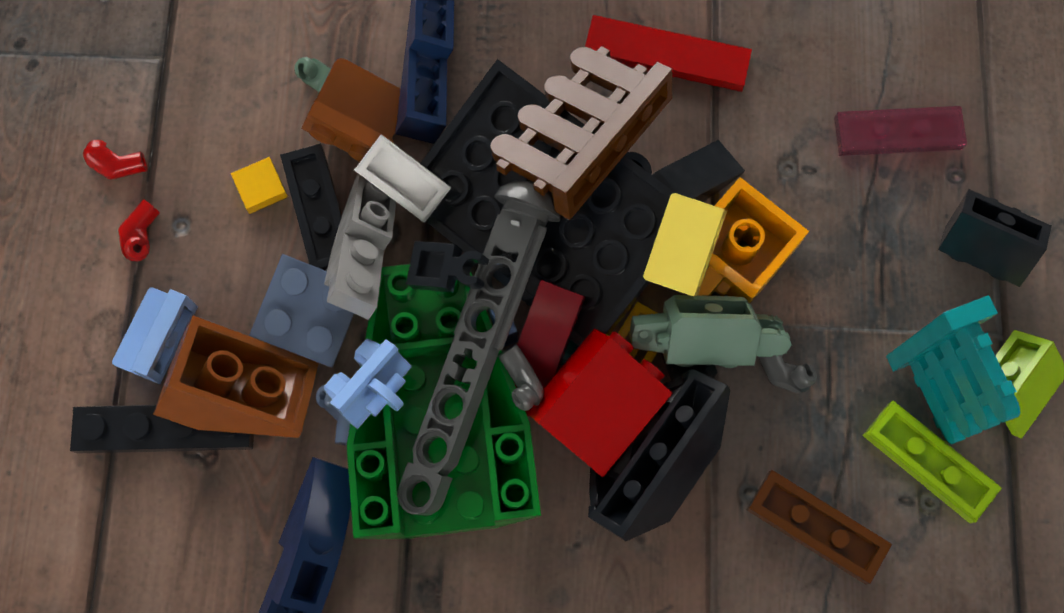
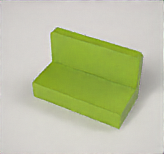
(1035, 372)

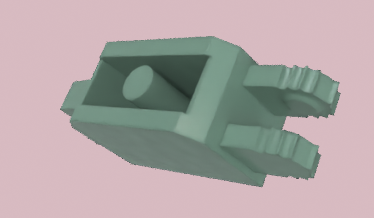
(709, 332)

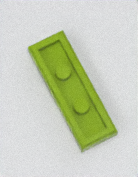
(932, 462)

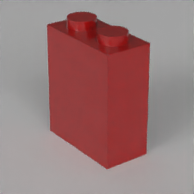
(601, 400)

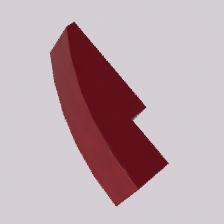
(549, 329)

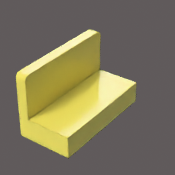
(684, 244)

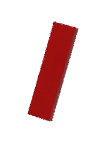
(687, 55)

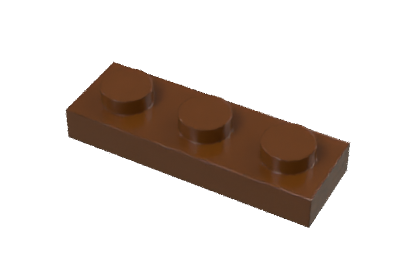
(819, 527)

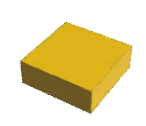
(259, 185)

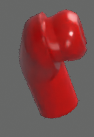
(110, 164)
(133, 232)

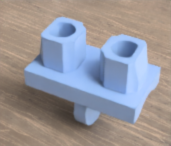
(371, 385)

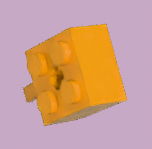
(770, 238)

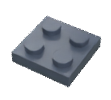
(298, 313)

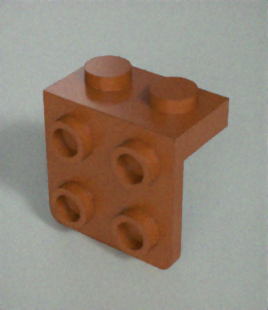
(353, 109)

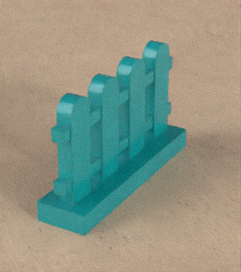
(959, 372)

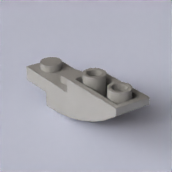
(359, 249)

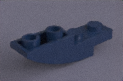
(311, 541)

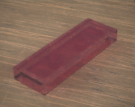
(900, 130)

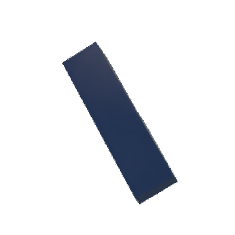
(424, 72)

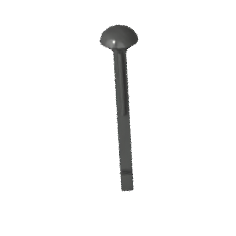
(518, 233)

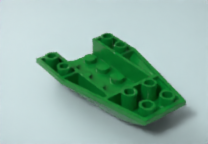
(497, 466)

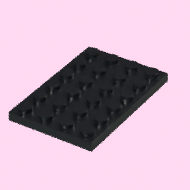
(593, 253)

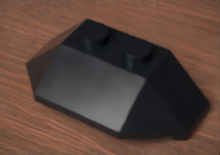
(663, 460)

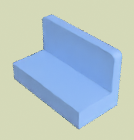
(154, 334)

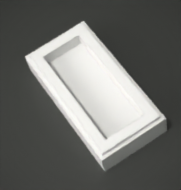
(402, 178)

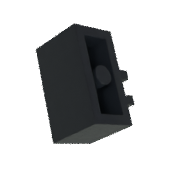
(995, 238)

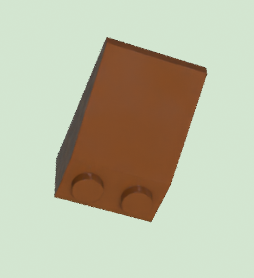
(235, 383)

